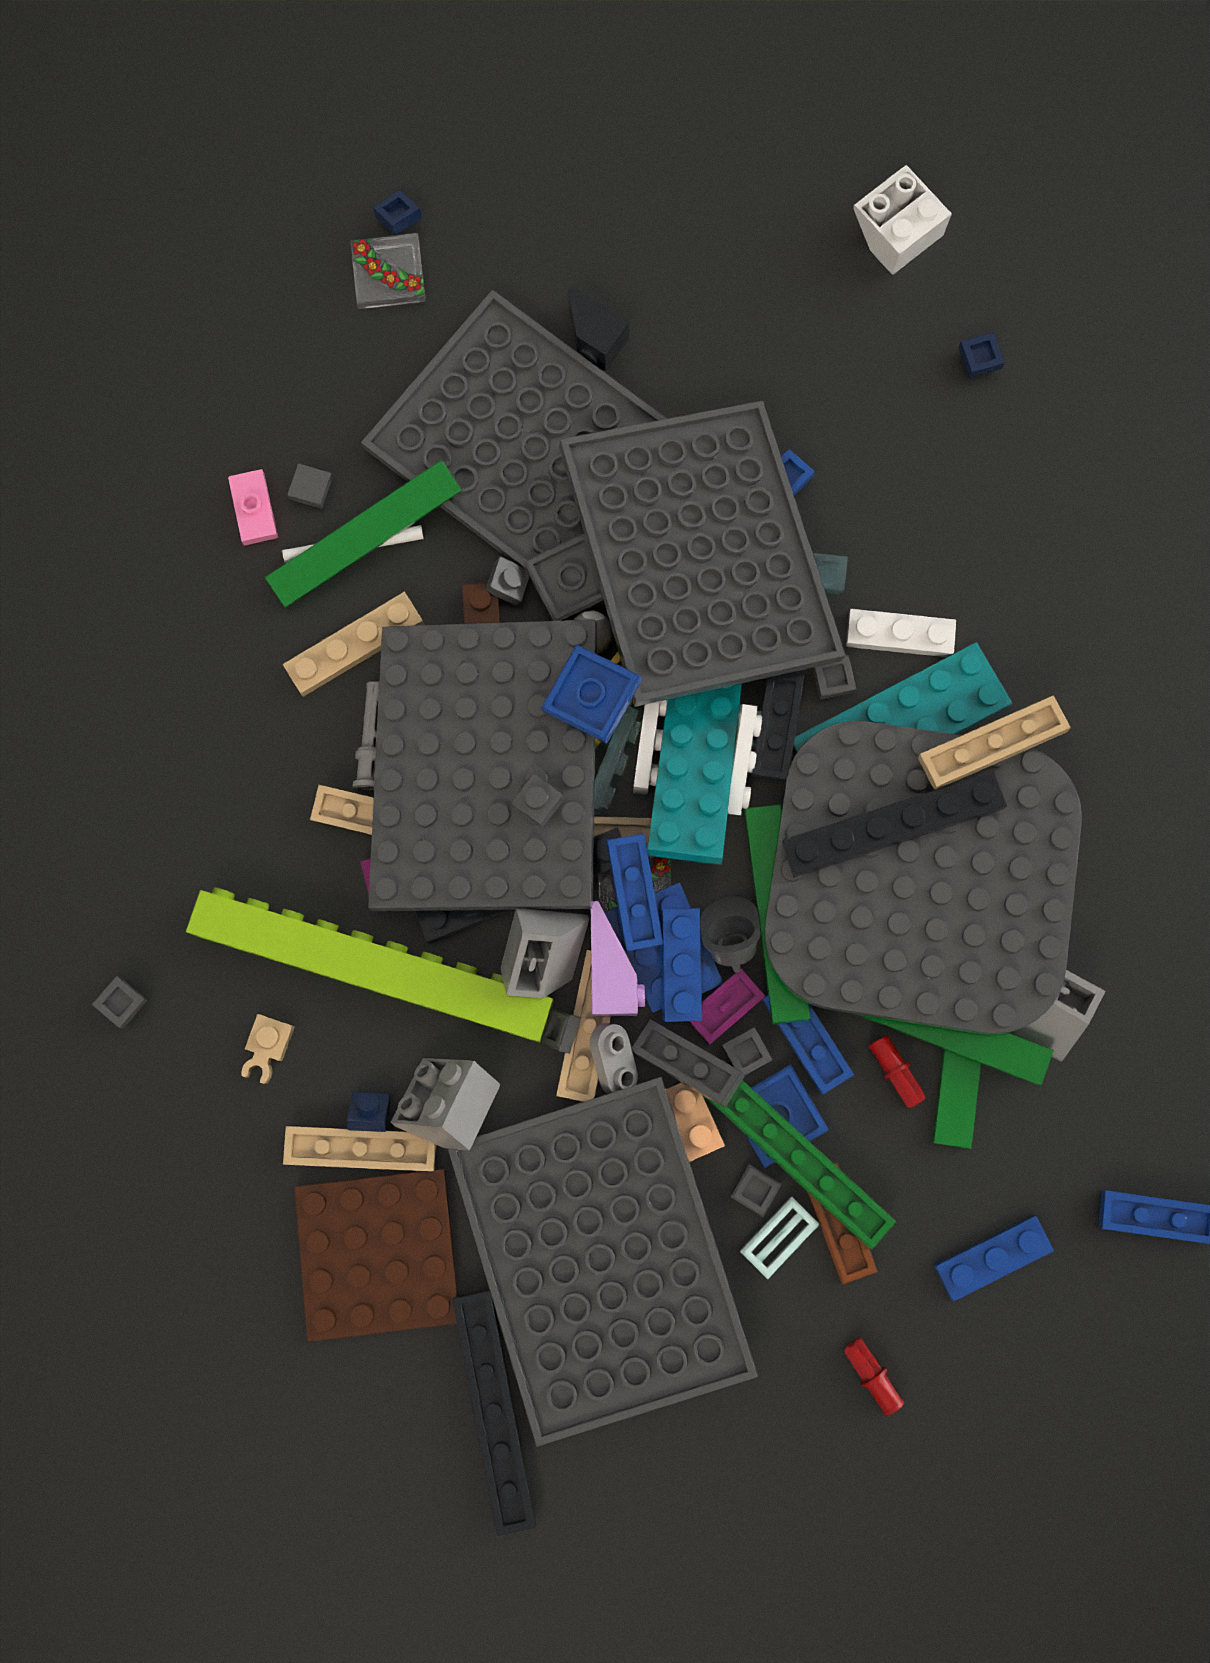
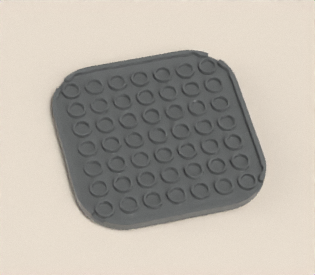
(938, 928)

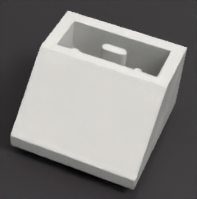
(901, 219)

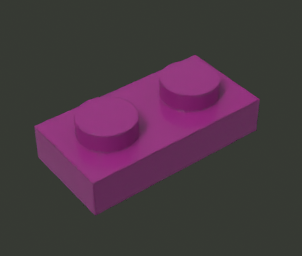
(727, 1006)

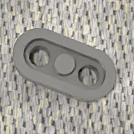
(613, 1062)

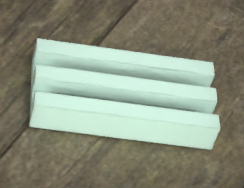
(787, 1228)

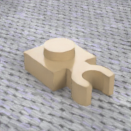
(268, 1041)

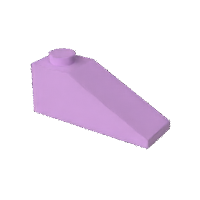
(613, 977)

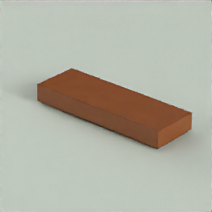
(847, 1252)

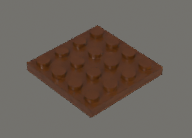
(376, 1255)

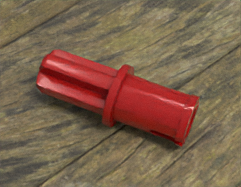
(897, 1071)
(873, 1376)

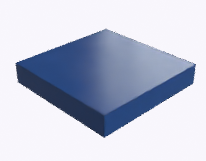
(591, 694)
(792, 1102)

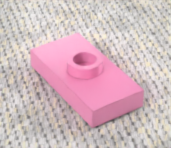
(253, 507)

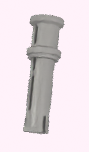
(367, 752)

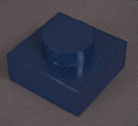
(397, 212)
(981, 355)
(368, 1111)

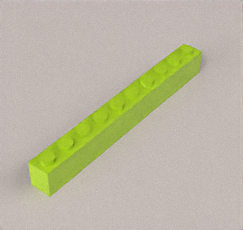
(367, 964)

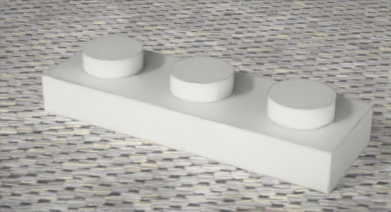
(900, 633)
(649, 740)
(744, 759)

